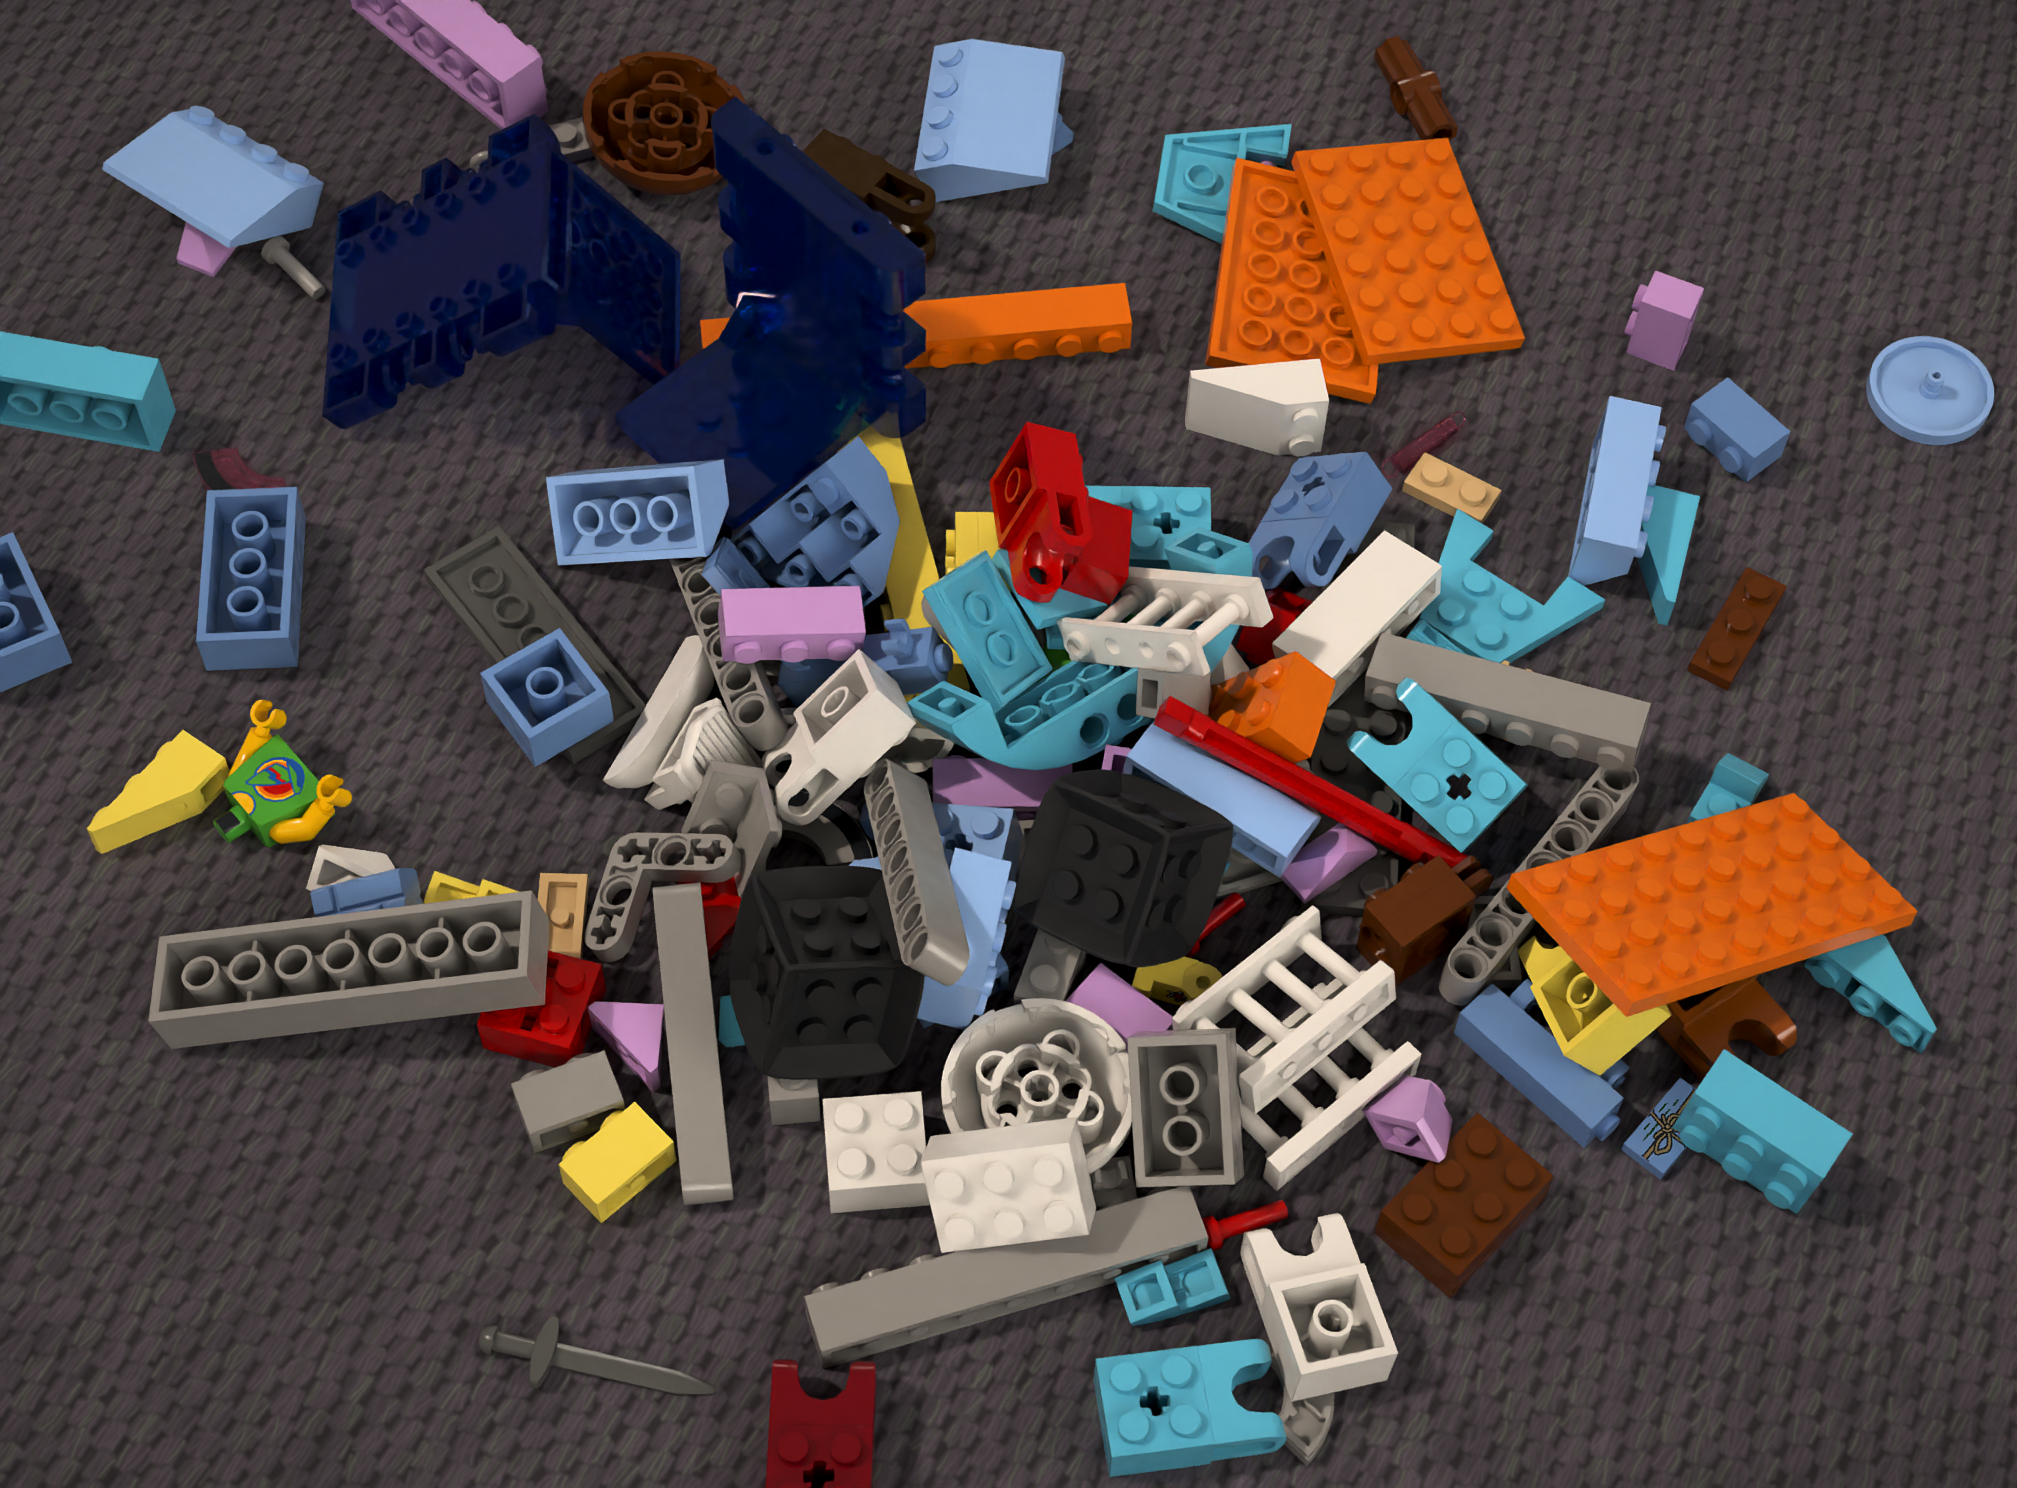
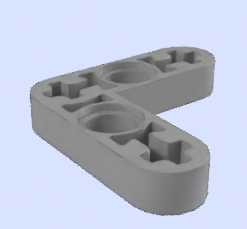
(639, 876)

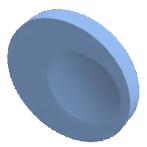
(1930, 390)

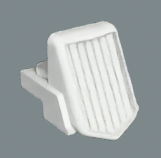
(704, 737)

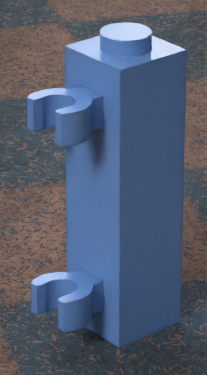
(910, 656)
(1534, 1064)

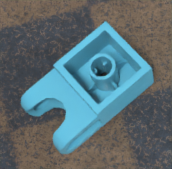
(1158, 517)
(1428, 760)
(1196, 1405)

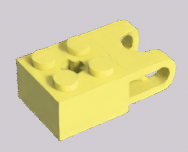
(1579, 1013)

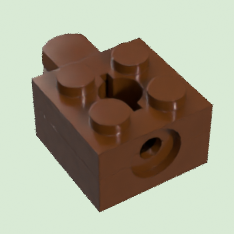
(1421, 915)

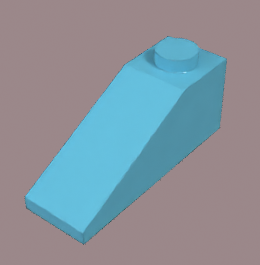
(1666, 546)

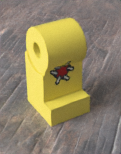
(1175, 980)

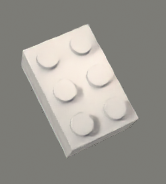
(1008, 1185)

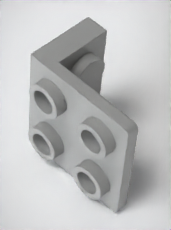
(740, 805)

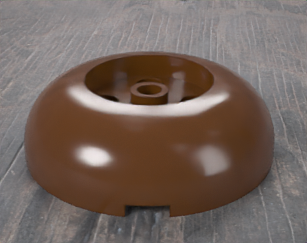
(669, 90)

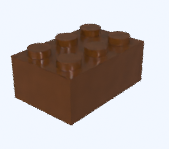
(1463, 1205)

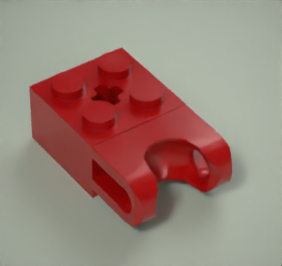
(1040, 508)

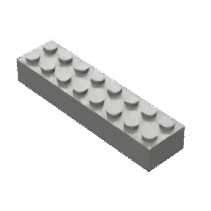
(350, 970)

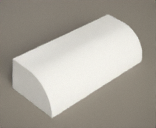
(1373, 595)

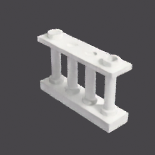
(1173, 595)
(1314, 1039)
(1322, 1126)

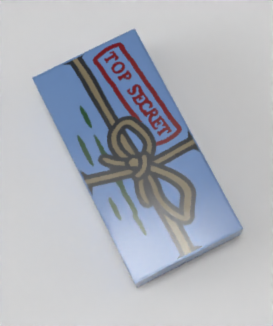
(1655, 1141)

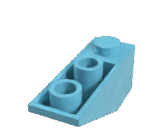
(1877, 988)

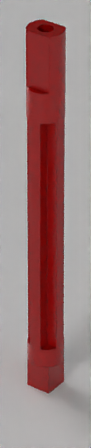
(1302, 785)

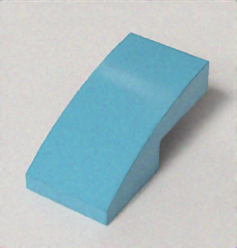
(1172, 1290)

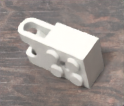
(837, 737)
(1319, 1311)

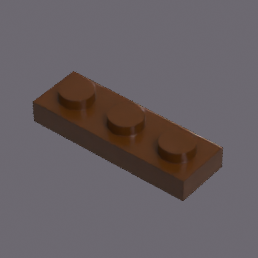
(1736, 628)

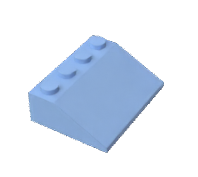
(988, 118)
(218, 178)

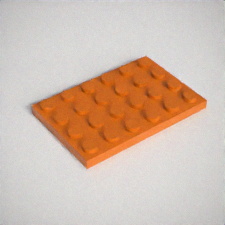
(1407, 251)
(1277, 289)

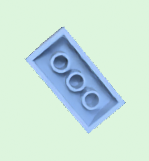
(1616, 491)
(638, 512)

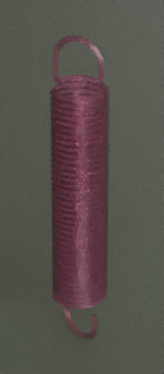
(1424, 443)

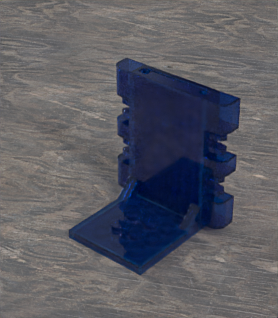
(492, 270)
(812, 328)

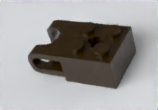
(878, 186)

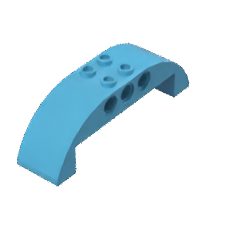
(1081, 703)

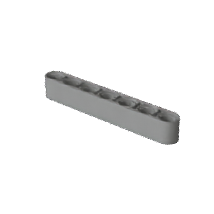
(742, 686)
(916, 873)
(1508, 928)
(692, 1044)

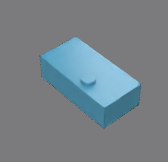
(83, 392)

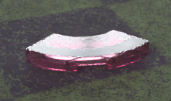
(226, 471)

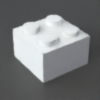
(875, 1151)

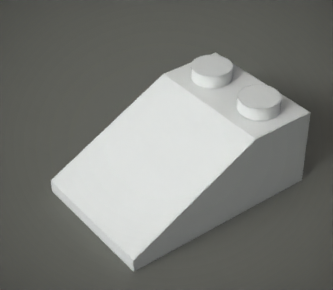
(1261, 406)

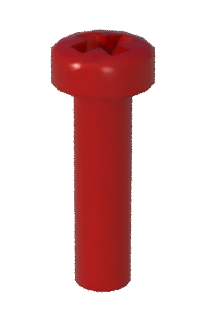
(1218, 916)
(1242, 1222)

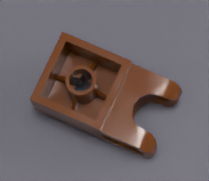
(1709, 1020)

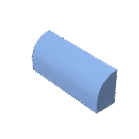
(1264, 821)

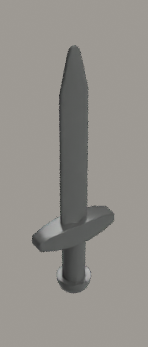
(547, 1352)

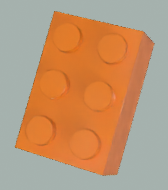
(1276, 705)

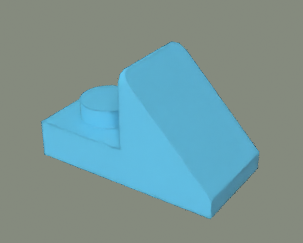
(1730, 788)

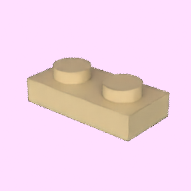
(1450, 488)
(565, 903)

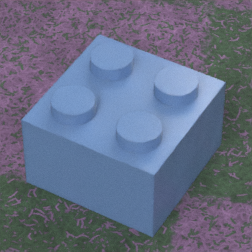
(547, 697)

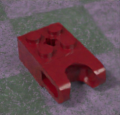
(821, 1437)

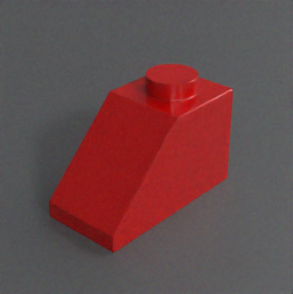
(1258, 640)

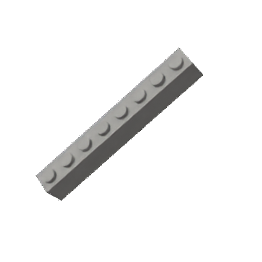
(990, 1282)

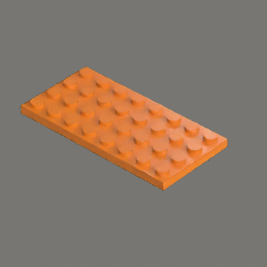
(1710, 902)

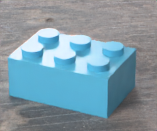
(1760, 1132)

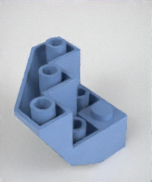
(828, 528)

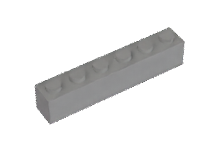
(1512, 702)

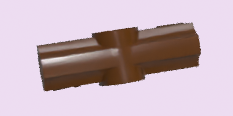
(1414, 90)

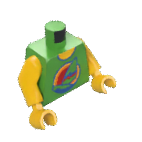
(274, 788)

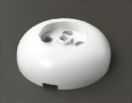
(1066, 1048)

